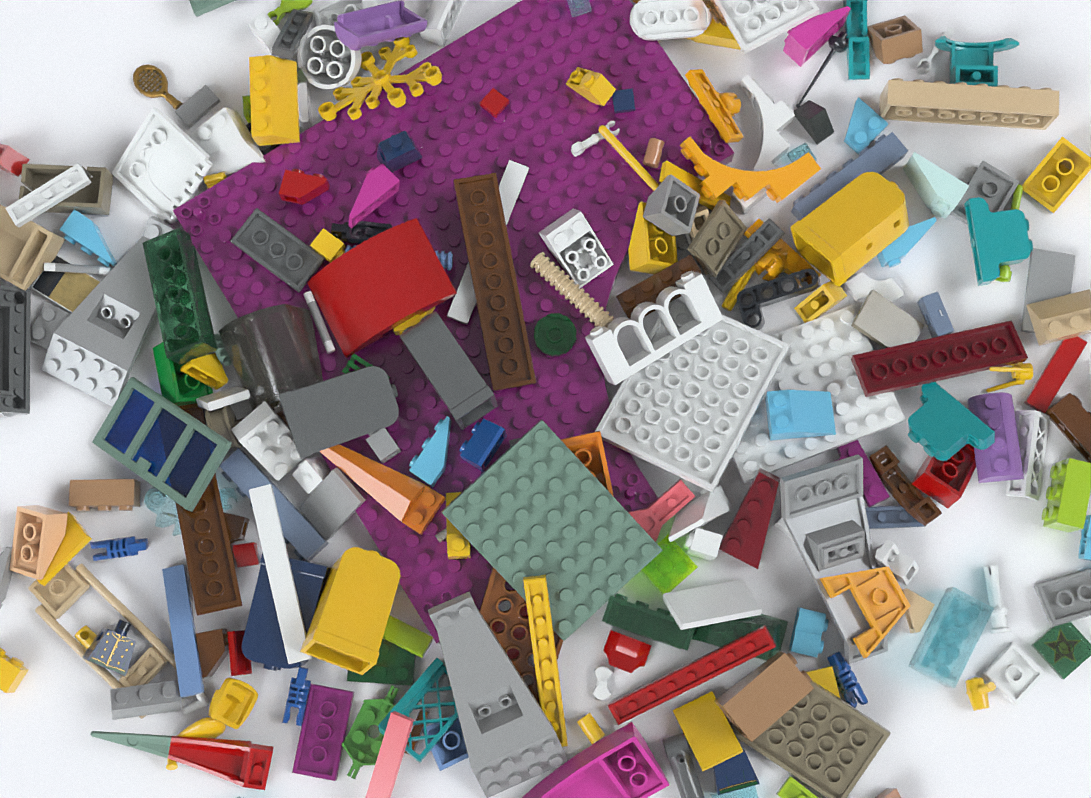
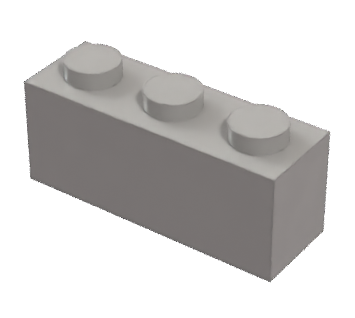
(145, 699)

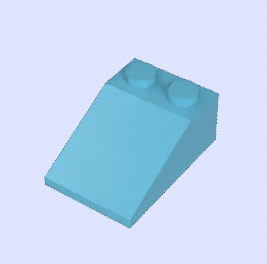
(799, 414)

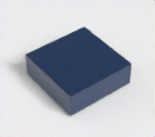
(623, 101)

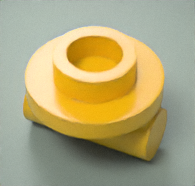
(213, 179)

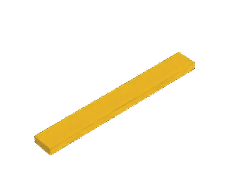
(545, 653)

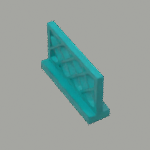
(410, 702)

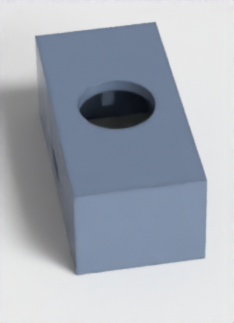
(936, 324)

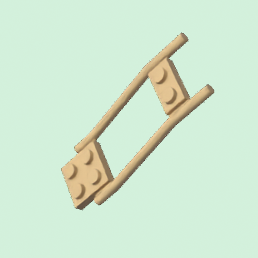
(65, 590)

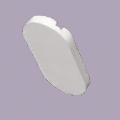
(669, 19)

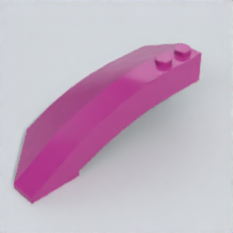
(610, 768)

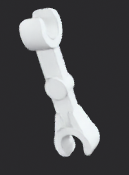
(948, 33)
(579, 147)

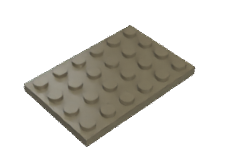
(822, 742)

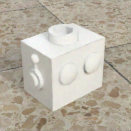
(311, 473)

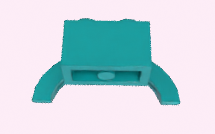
(974, 61)

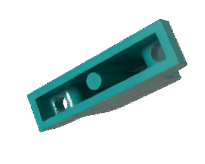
(996, 238)
(946, 425)

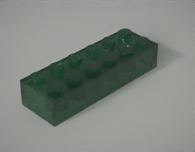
(179, 296)

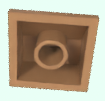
(895, 39)

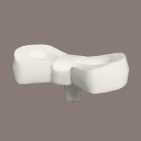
(602, 674)

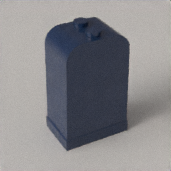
(263, 634)

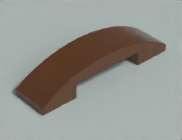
(901, 487)

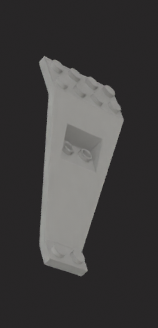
(98, 348)
(833, 536)
(498, 715)

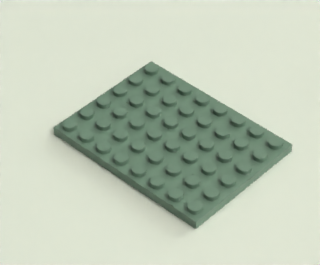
(552, 518)

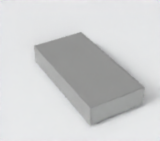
(197, 106)

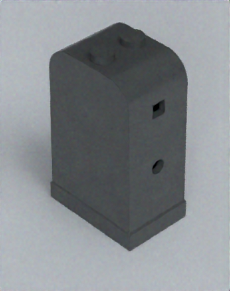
(449, 370)
(339, 409)

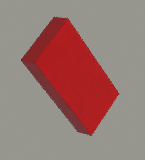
(238, 662)

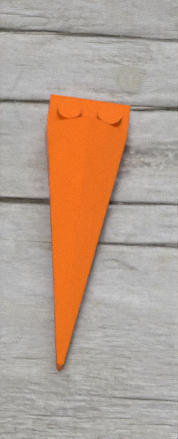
(401, 495)

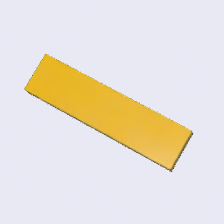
(693, 182)

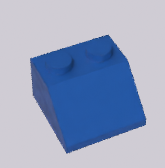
(483, 444)

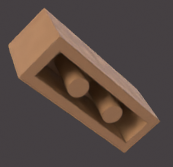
(104, 494)

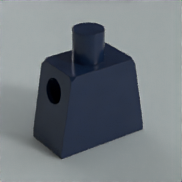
(398, 151)

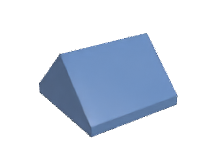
(450, 747)

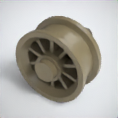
(222, 422)

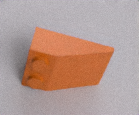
(591, 453)

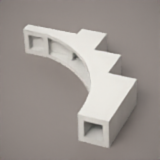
(773, 145)

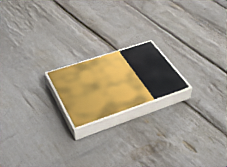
(65, 287)

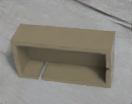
(89, 200)

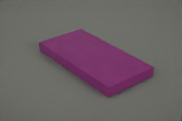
(323, 732)

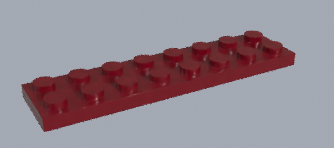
(938, 358)

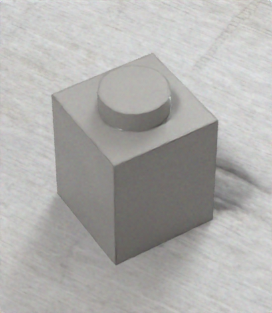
(383, 445)

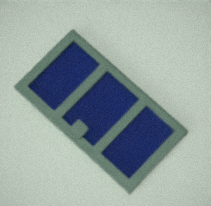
(162, 443)

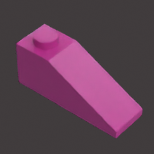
(376, 189)

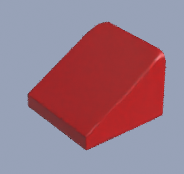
(246, 554)

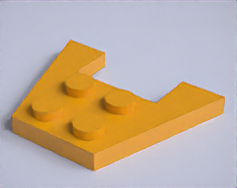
(878, 599)

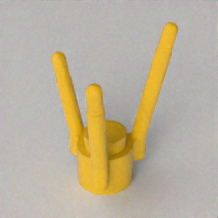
(1020, 371)

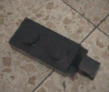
(360, 232)

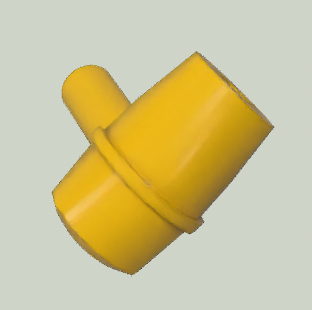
(978, 692)

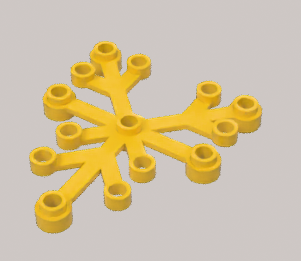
(381, 80)

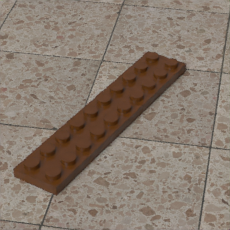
(494, 282)
(208, 547)

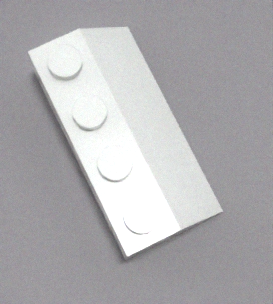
(440, 20)

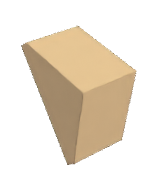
(918, 610)

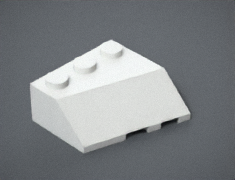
(227, 142)

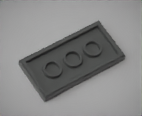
(277, 250)

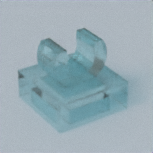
(579, 7)
(798, 152)

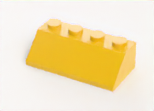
(274, 100)

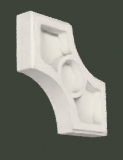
(861, 285)

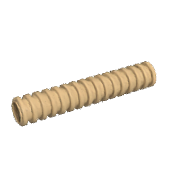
(571, 290)

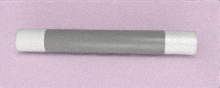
(74, 268)
(319, 322)

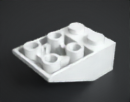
(576, 247)

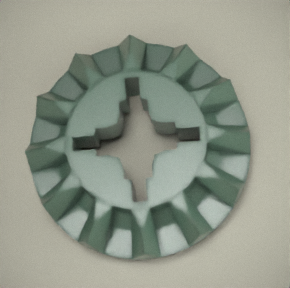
(222, 353)

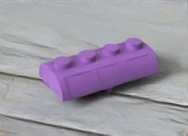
(377, 25)
(1003, 457)

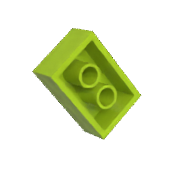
(1068, 495)

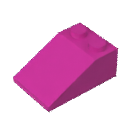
(812, 34)

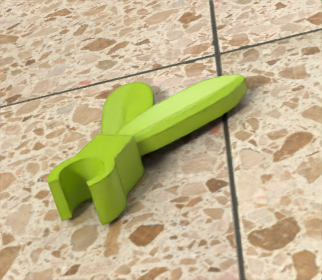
(286, 7)

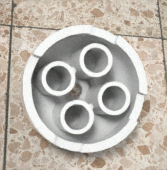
(319, 60)

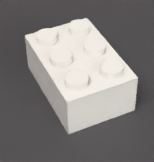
(268, 440)

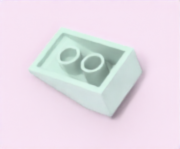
(934, 185)

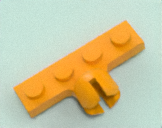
(719, 106)
(779, 259)

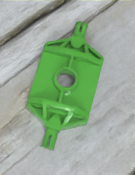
(358, 743)

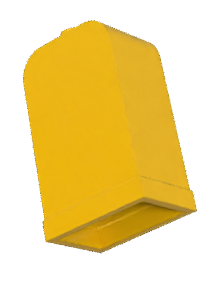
(852, 226)
(353, 610)

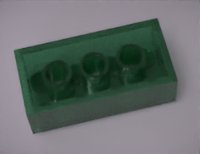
(646, 622)

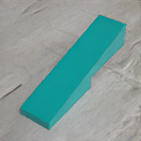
(858, 41)

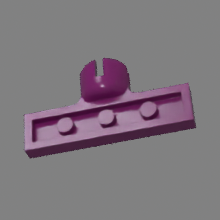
(873, 489)

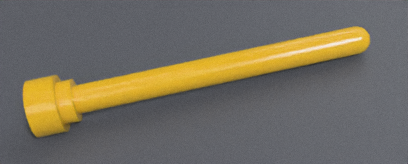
(628, 157)

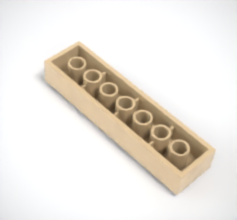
(969, 104)

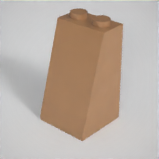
(765, 695)

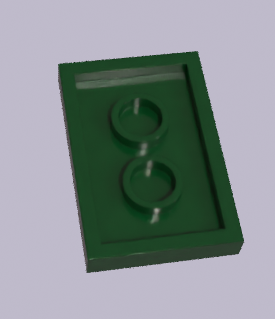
(393, 667)

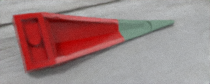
(231, 760)

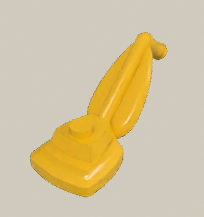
(228, 707)

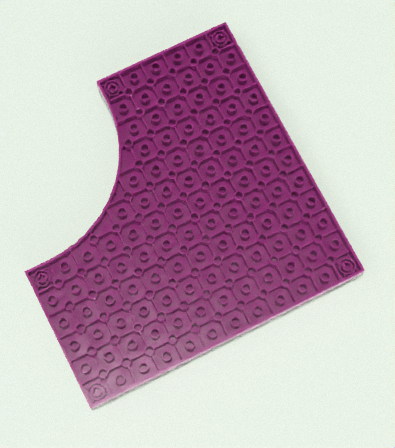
(528, 60)

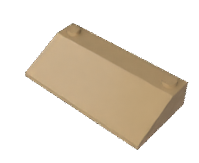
(25, 250)

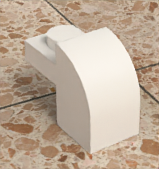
(900, 564)

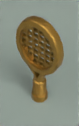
(154, 94)

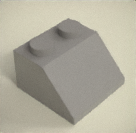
(672, 206)

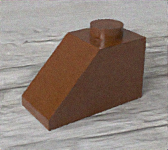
(212, 650)

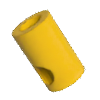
(85, 636)
(590, 728)

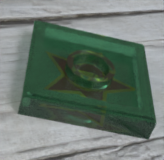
(1063, 648)

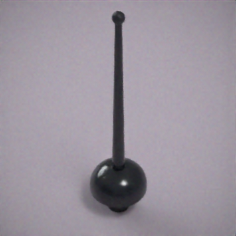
(836, 44)

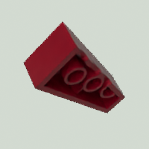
(751, 521)

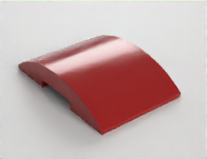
(380, 285)

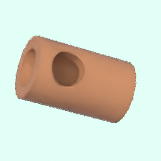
(653, 153)

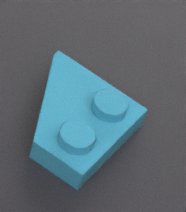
(863, 126)

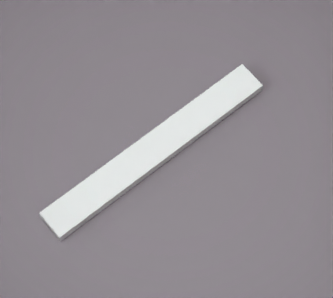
(509, 190)
(279, 572)

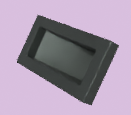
(814, 120)

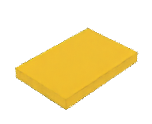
(72, 543)
(707, 731)

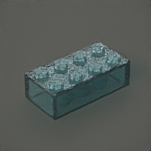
(951, 637)

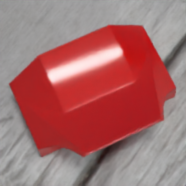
(626, 652)

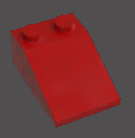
(946, 479)

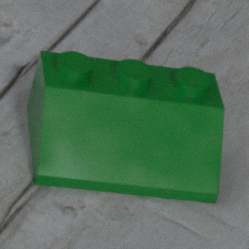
(175, 384)

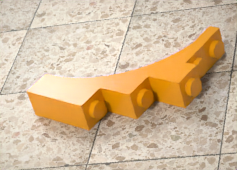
(746, 184)

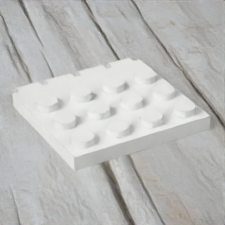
(162, 165)

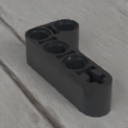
(778, 295)

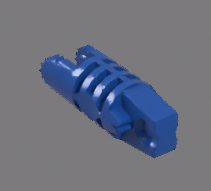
(119, 547)
(847, 680)
(297, 696)

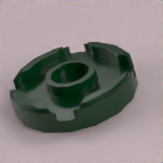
(555, 334)

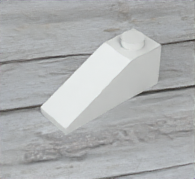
(266, 32)

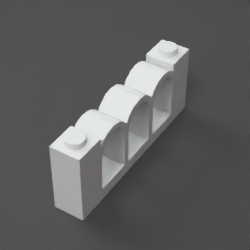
(701, 307)

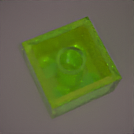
(668, 567)

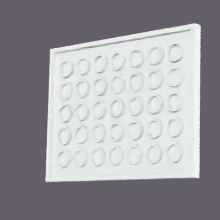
(818, 361)
(694, 400)

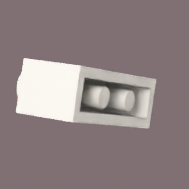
(702, 544)

